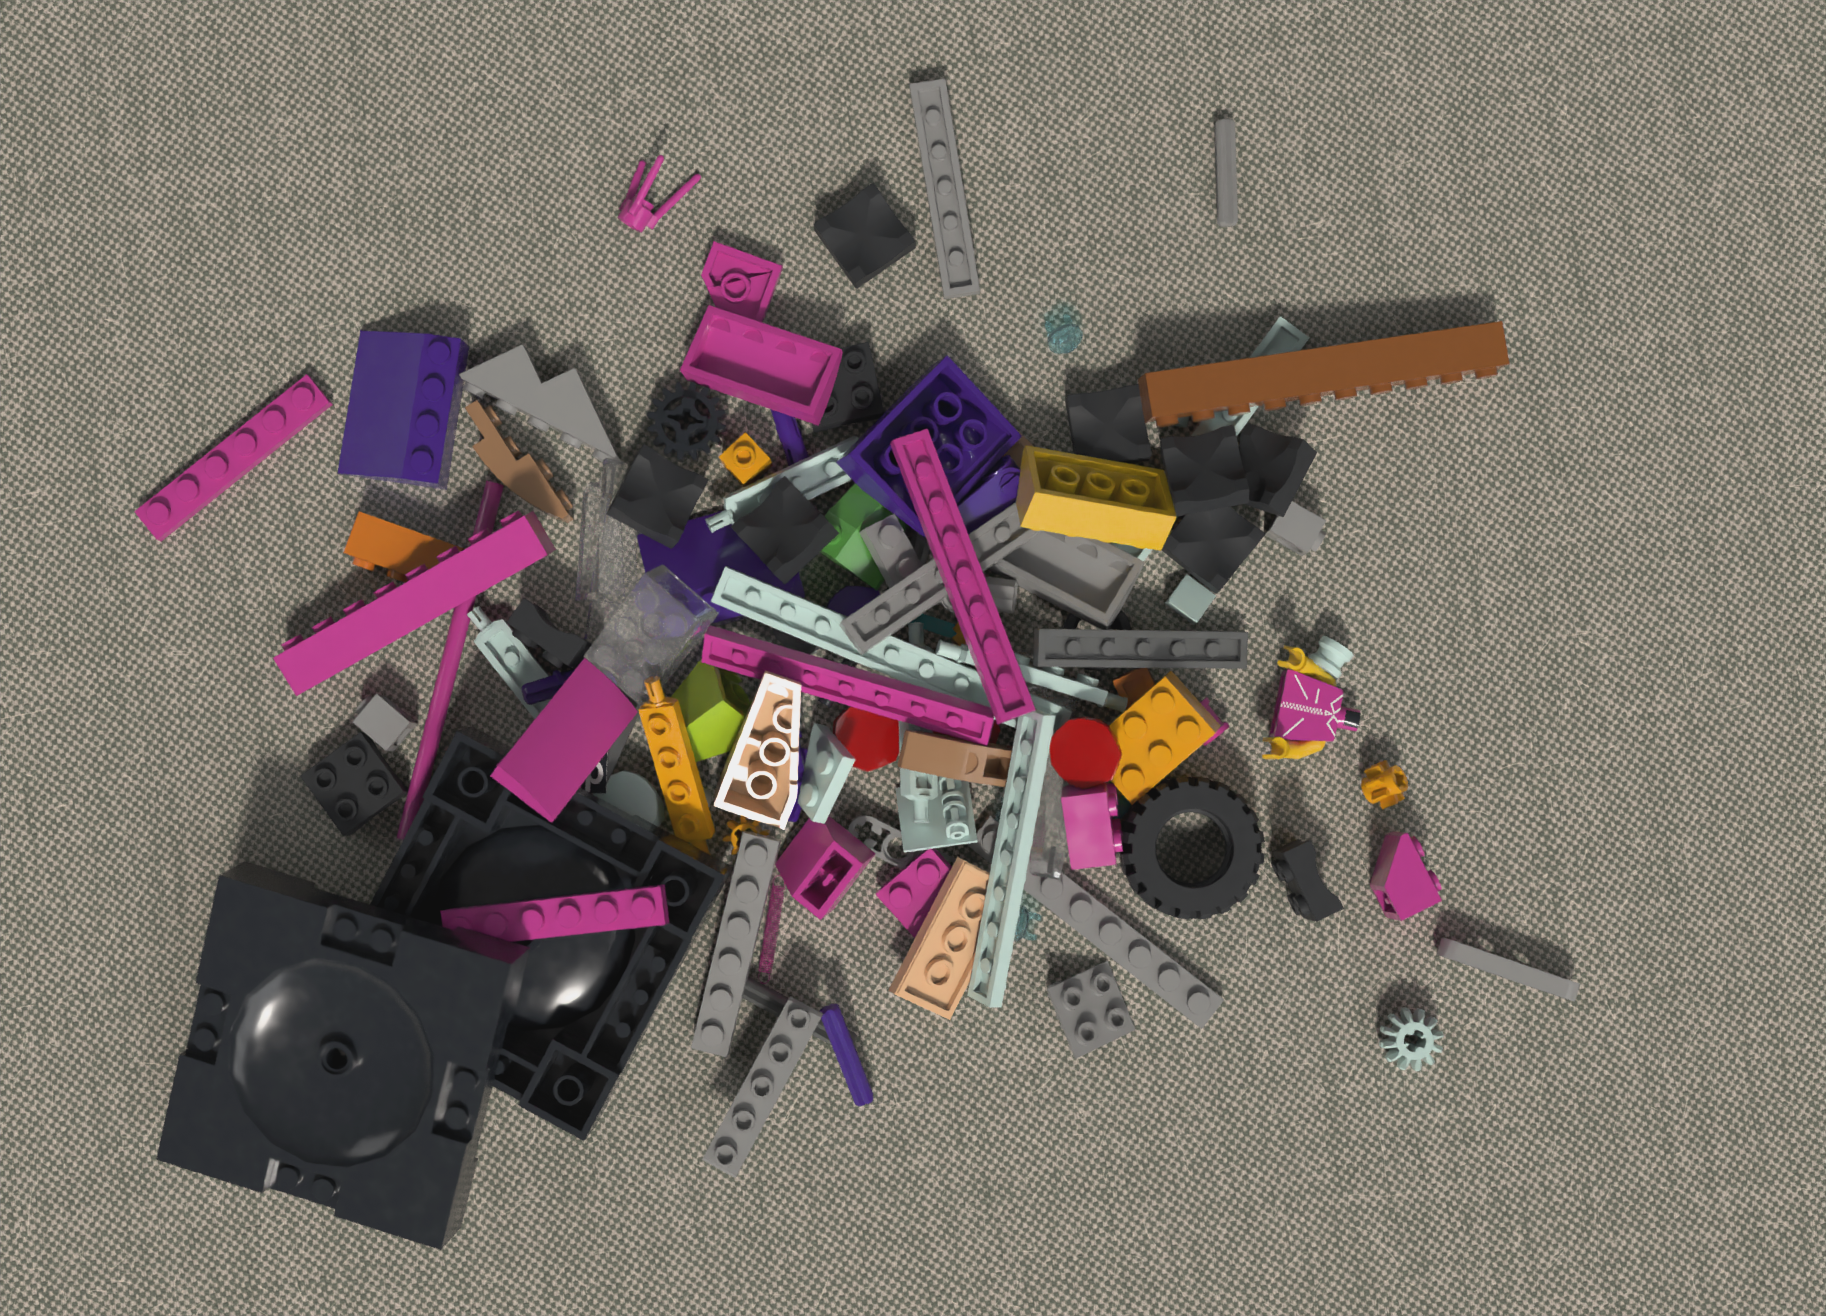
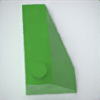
(848, 550)

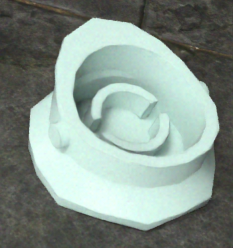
(634, 796)

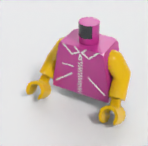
(1306, 709)

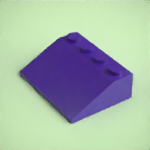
(404, 408)
(962, 425)
(702, 557)

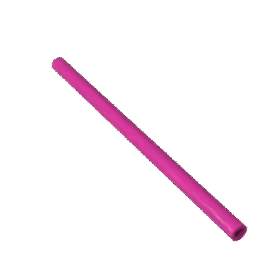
(446, 677)

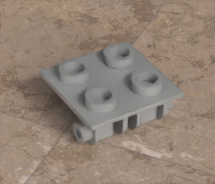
(1090, 1009)

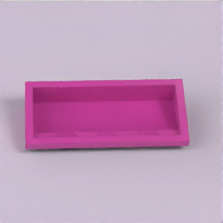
(762, 364)
(566, 741)

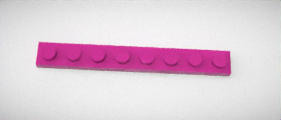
(962, 576)
(850, 685)

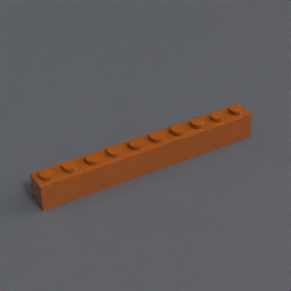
(1323, 372)

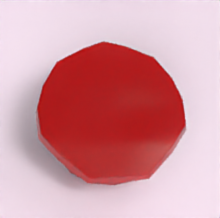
(868, 737)
(1085, 752)

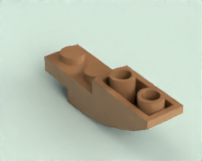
(524, 476)
(955, 758)

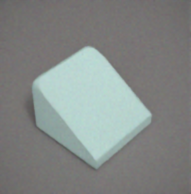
(1190, 599)

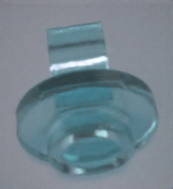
(1065, 337)
(1022, 924)

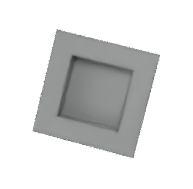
(1297, 530)
(383, 721)

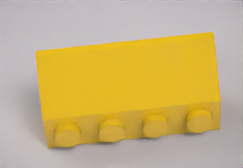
(1094, 498)

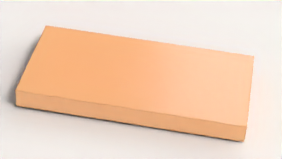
(945, 946)

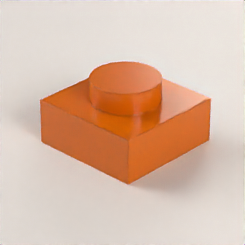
(1134, 684)

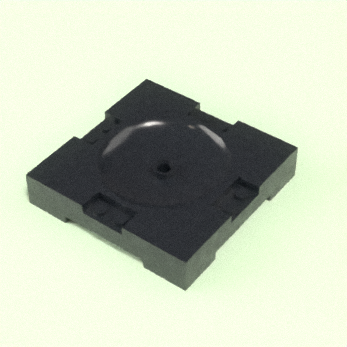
(580, 994)
(262, 1072)

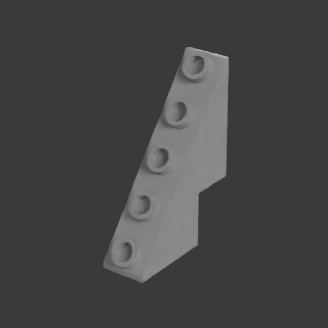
(557, 403)
(762, 1087)

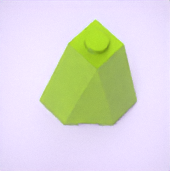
(712, 709)

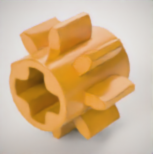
(1384, 784)
(736, 834)

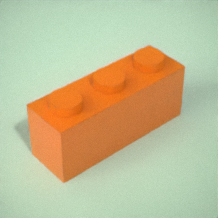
(392, 547)

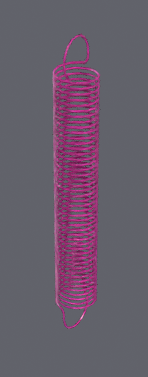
(769, 925)

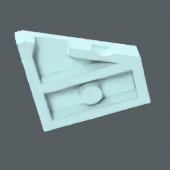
(824, 773)

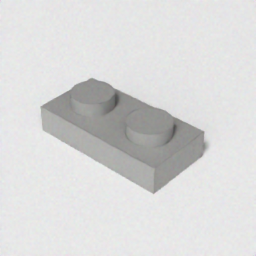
(891, 550)

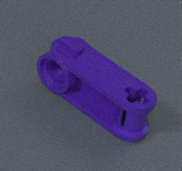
(991, 494)

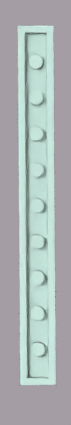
(891, 656)

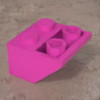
(1090, 825)
(822, 865)
(1401, 879)

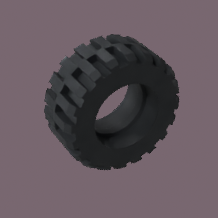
(1241, 855)

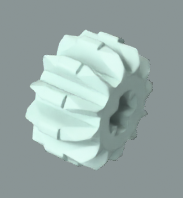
(1414, 1052)

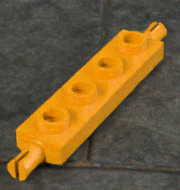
(676, 766)

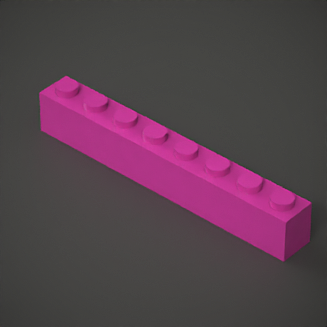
(414, 602)

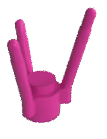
(636, 210)

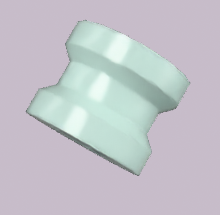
(1331, 656)

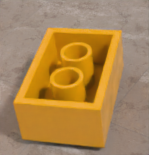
(1158, 735)

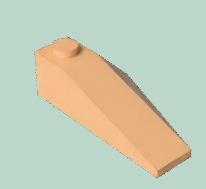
(763, 761)

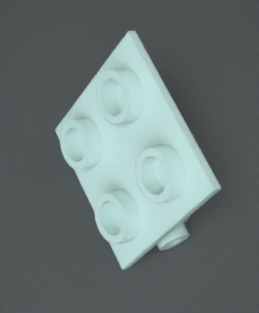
(949, 818)

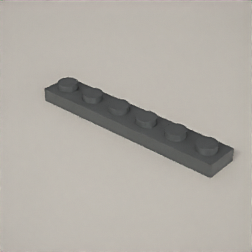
(1140, 648)

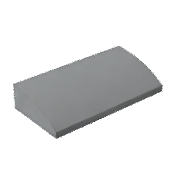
(1074, 574)

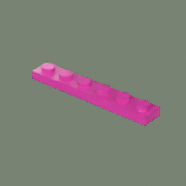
(233, 458)
(564, 914)

